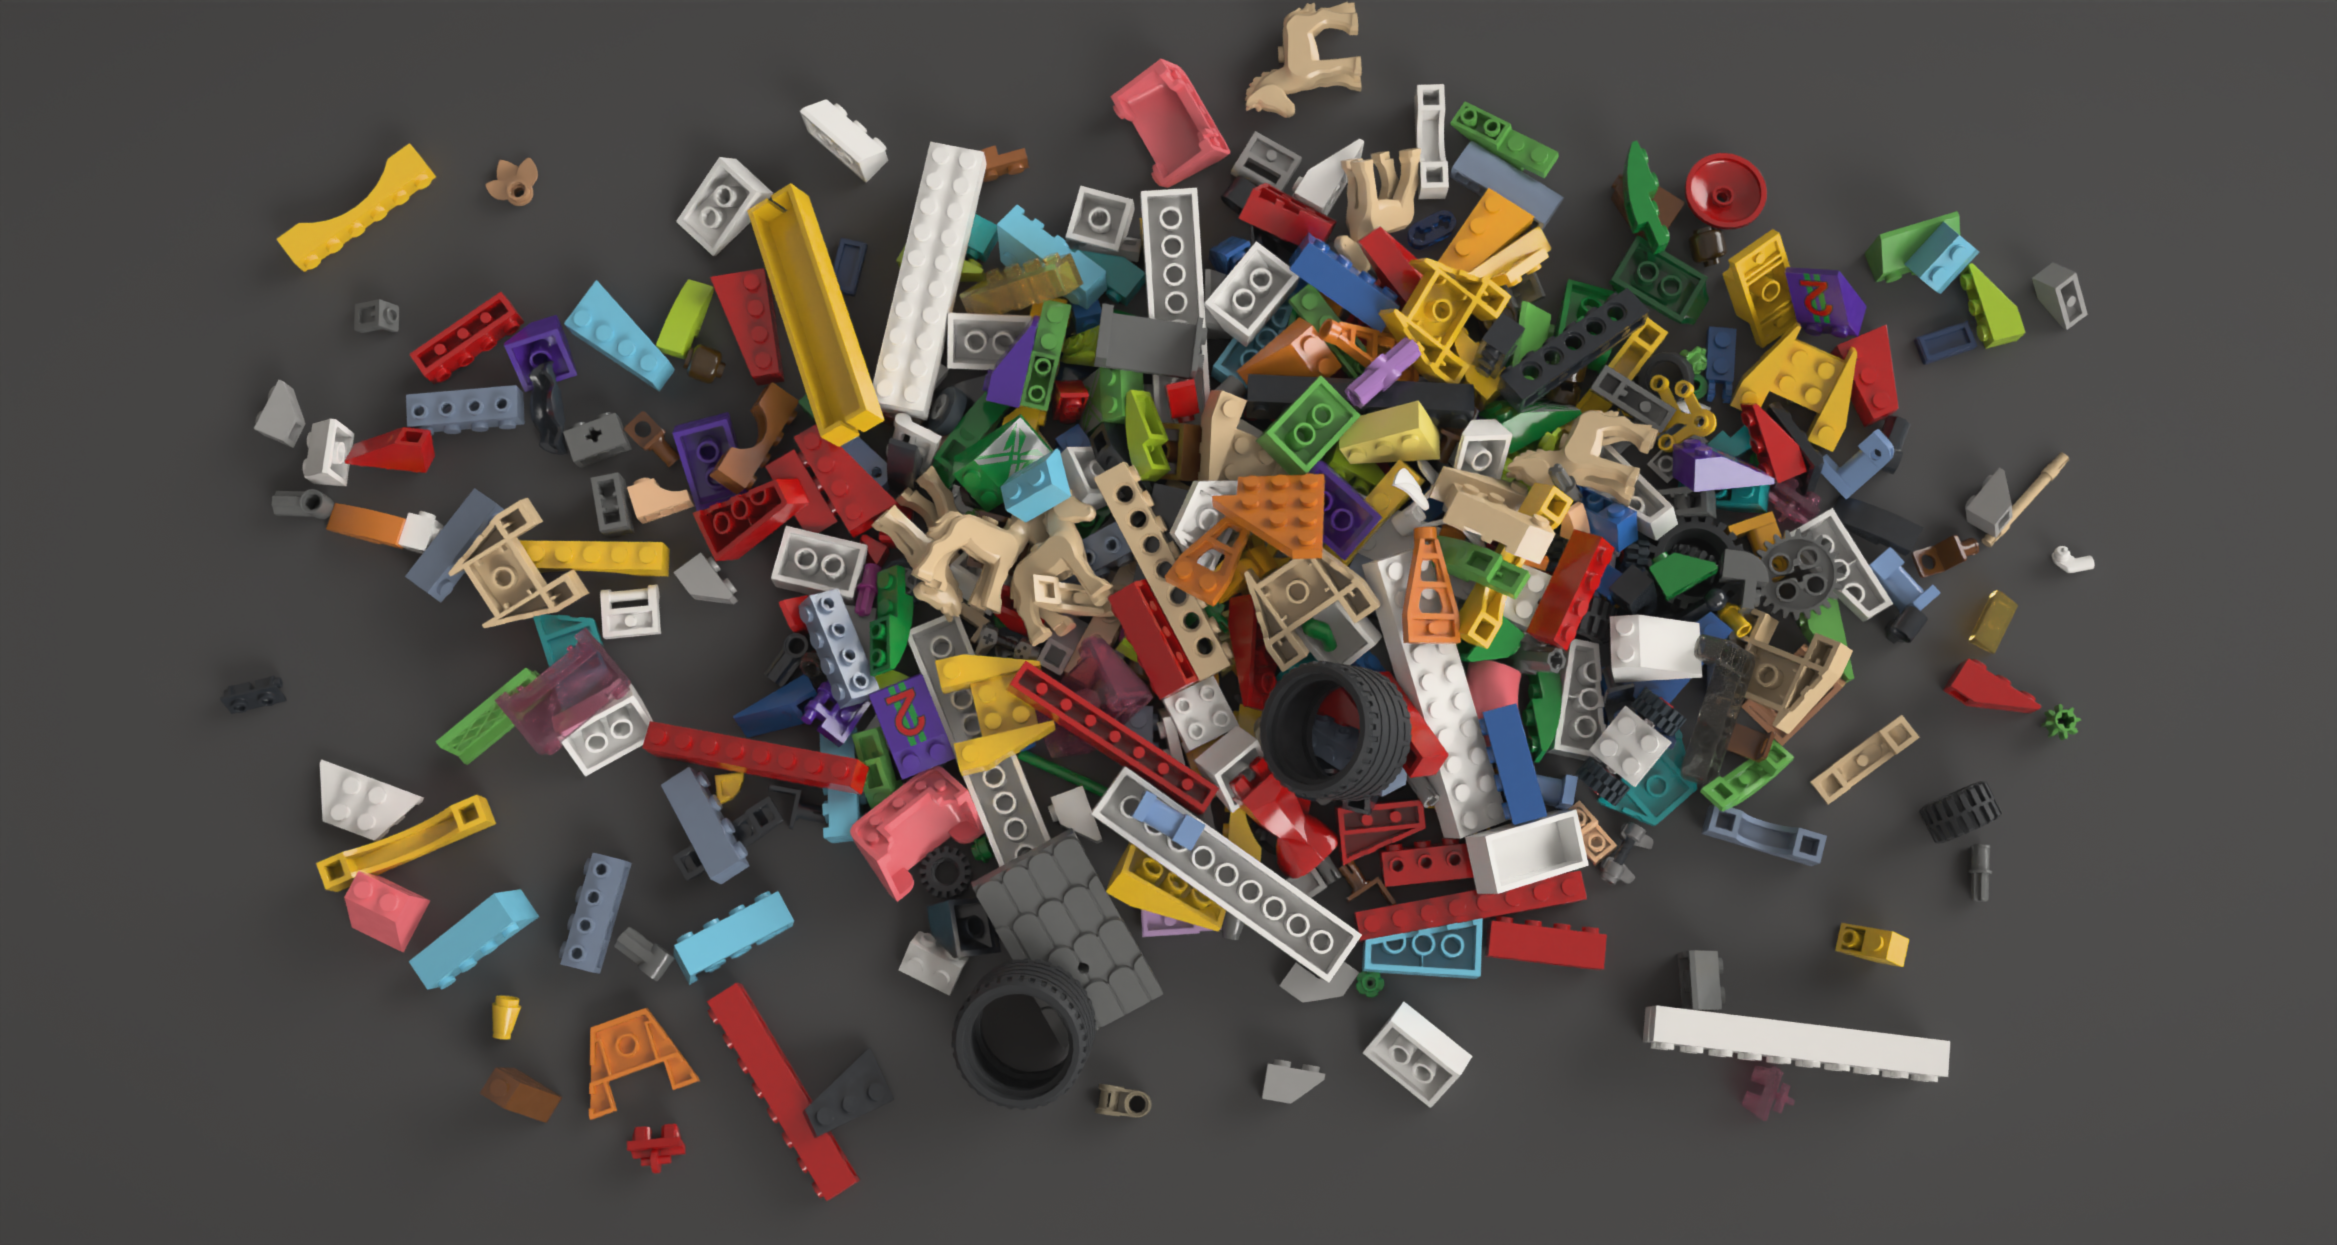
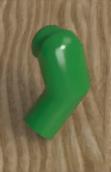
(1320, 631)

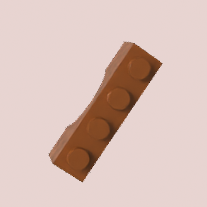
(772, 412)

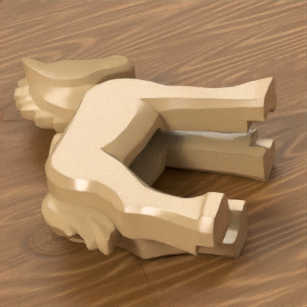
(1301, 60)
(1365, 212)
(1581, 455)
(913, 541)
(984, 542)
(1058, 557)

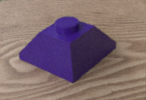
(540, 343)

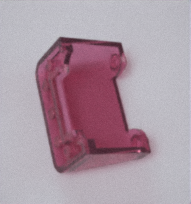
(1105, 683)
(566, 694)

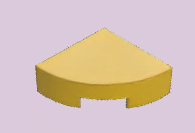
(728, 785)

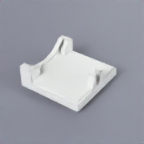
(1200, 713)

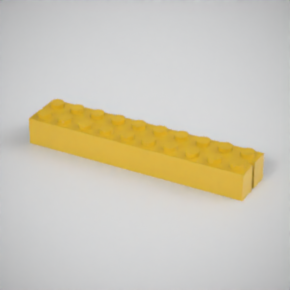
(815, 316)

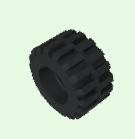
(1596, 622)
(1960, 812)

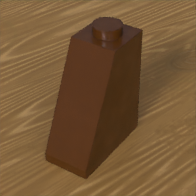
(1668, 204)
(520, 1094)

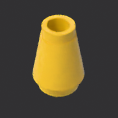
(504, 1015)

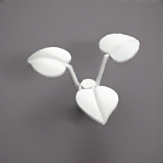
(1413, 515)

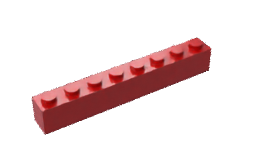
(1112, 738)
(756, 757)
(1468, 906)
(782, 1090)

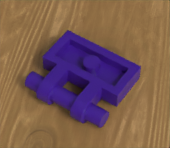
(837, 722)

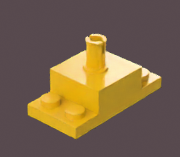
(1761, 289)

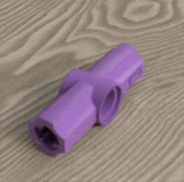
(1383, 372)

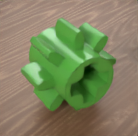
(2061, 715)

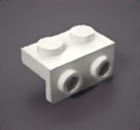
(931, 963)

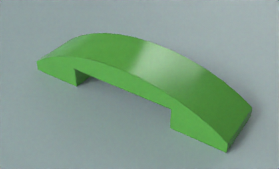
(1746, 779)

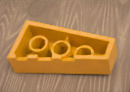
(1486, 232)

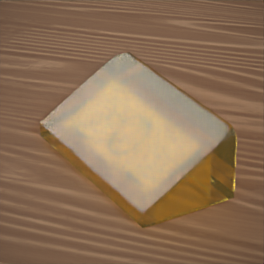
(1993, 622)

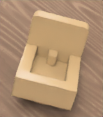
(975, 618)

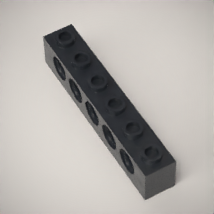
(1522, 392)

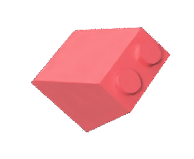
(384, 909)

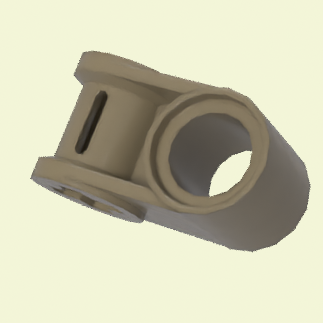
(1120, 1101)

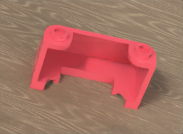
(1171, 122)
(913, 824)

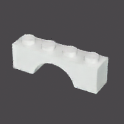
(1429, 128)

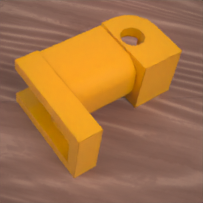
(1758, 531)
(1257, 559)

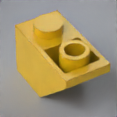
(1872, 944)

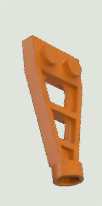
(1344, 334)
(1199, 580)
(1429, 627)

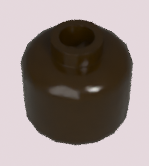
(1707, 246)
(704, 364)

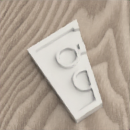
(1169, 732)

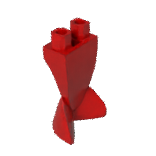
(1301, 838)

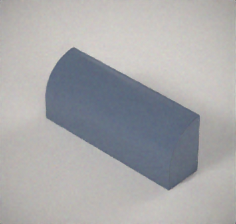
(1482, 170)

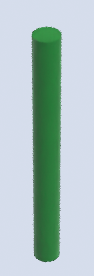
(1062, 773)

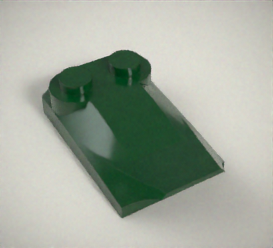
(1661, 282)

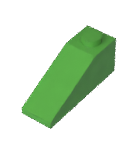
(1829, 625)

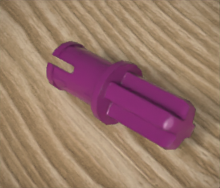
(867, 590)

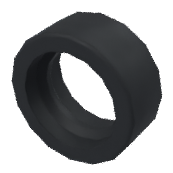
(1675, 358)

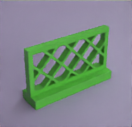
(484, 724)

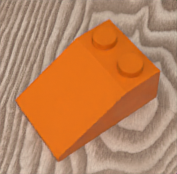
(1293, 353)

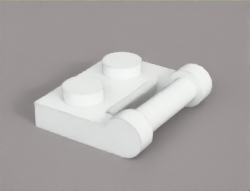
(923, 438)
(630, 620)

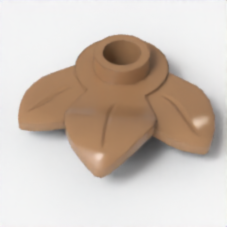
(512, 180)

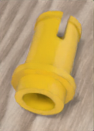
(1734, 620)

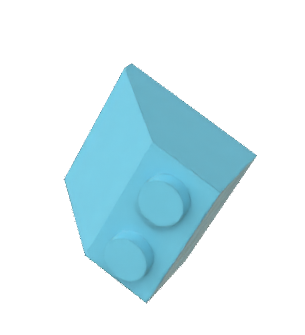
(1941, 258)
(1036, 487)

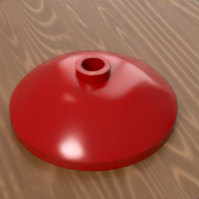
(1728, 178)

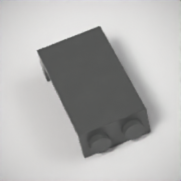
(1149, 345)

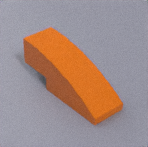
(366, 524)

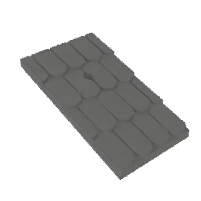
(1059, 912)

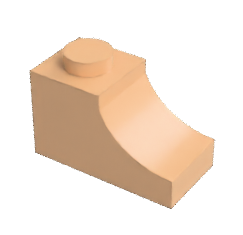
(653, 502)

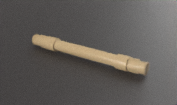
(2046, 476)

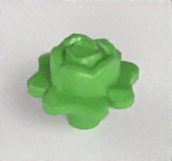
(1696, 358)

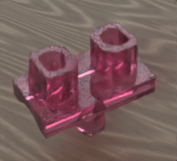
(1792, 504)
(1762, 1104)

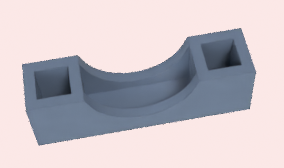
(1778, 840)

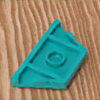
(559, 632)
(1658, 790)

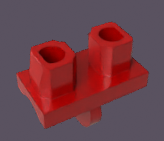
(656, 1151)

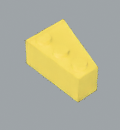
(1391, 436)

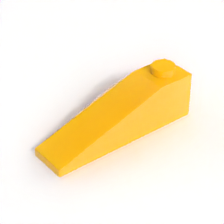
(1153, 888)

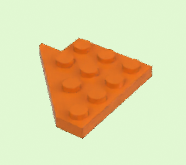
(1280, 511)

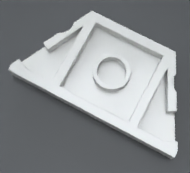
(1199, 516)
(362, 802)

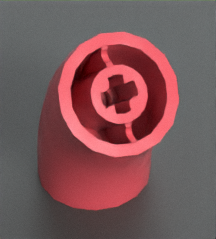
(1492, 686)

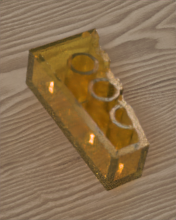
(1023, 285)

